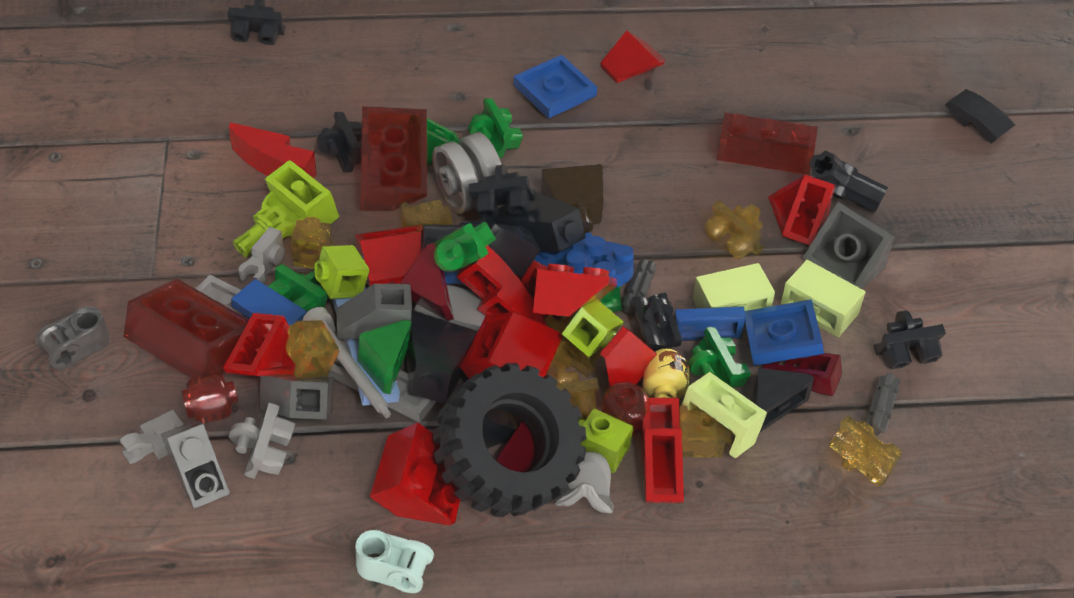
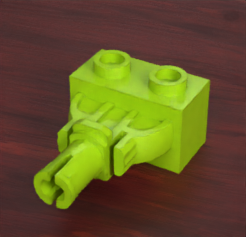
(291, 198)

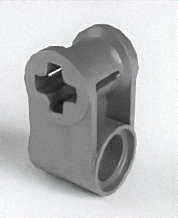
(75, 336)

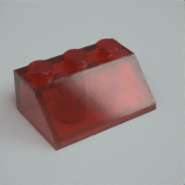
(767, 143)
(392, 157)
(184, 328)

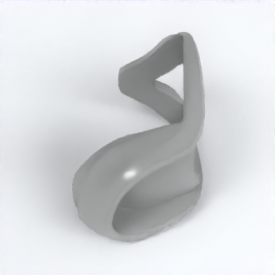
(592, 483)

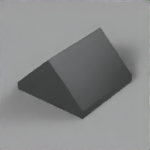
(850, 247)

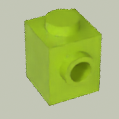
(341, 271)
(592, 328)
(607, 437)

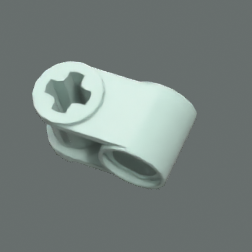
(395, 560)

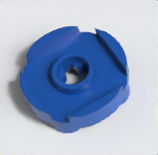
(603, 255)

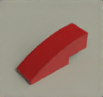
(268, 150)
(498, 287)
(662, 452)

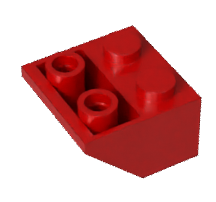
(389, 253)
(565, 292)
(511, 340)
(411, 481)

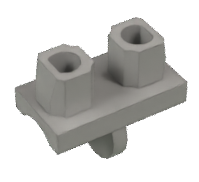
(262, 456)

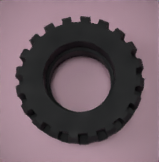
(549, 419)

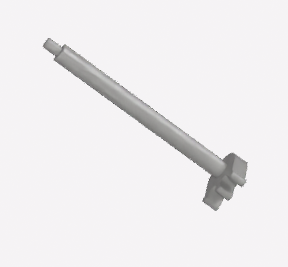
(349, 363)

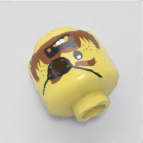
(666, 375)

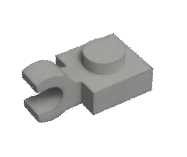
(265, 255)
(150, 439)

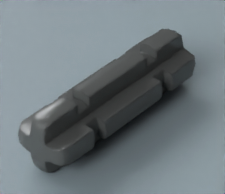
(639, 284)
(883, 403)

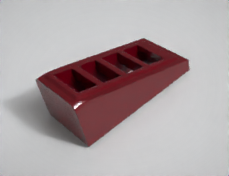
(825, 370)

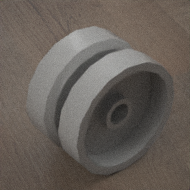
(461, 165)

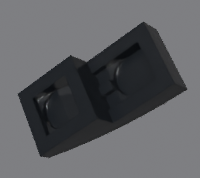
(985, 116)

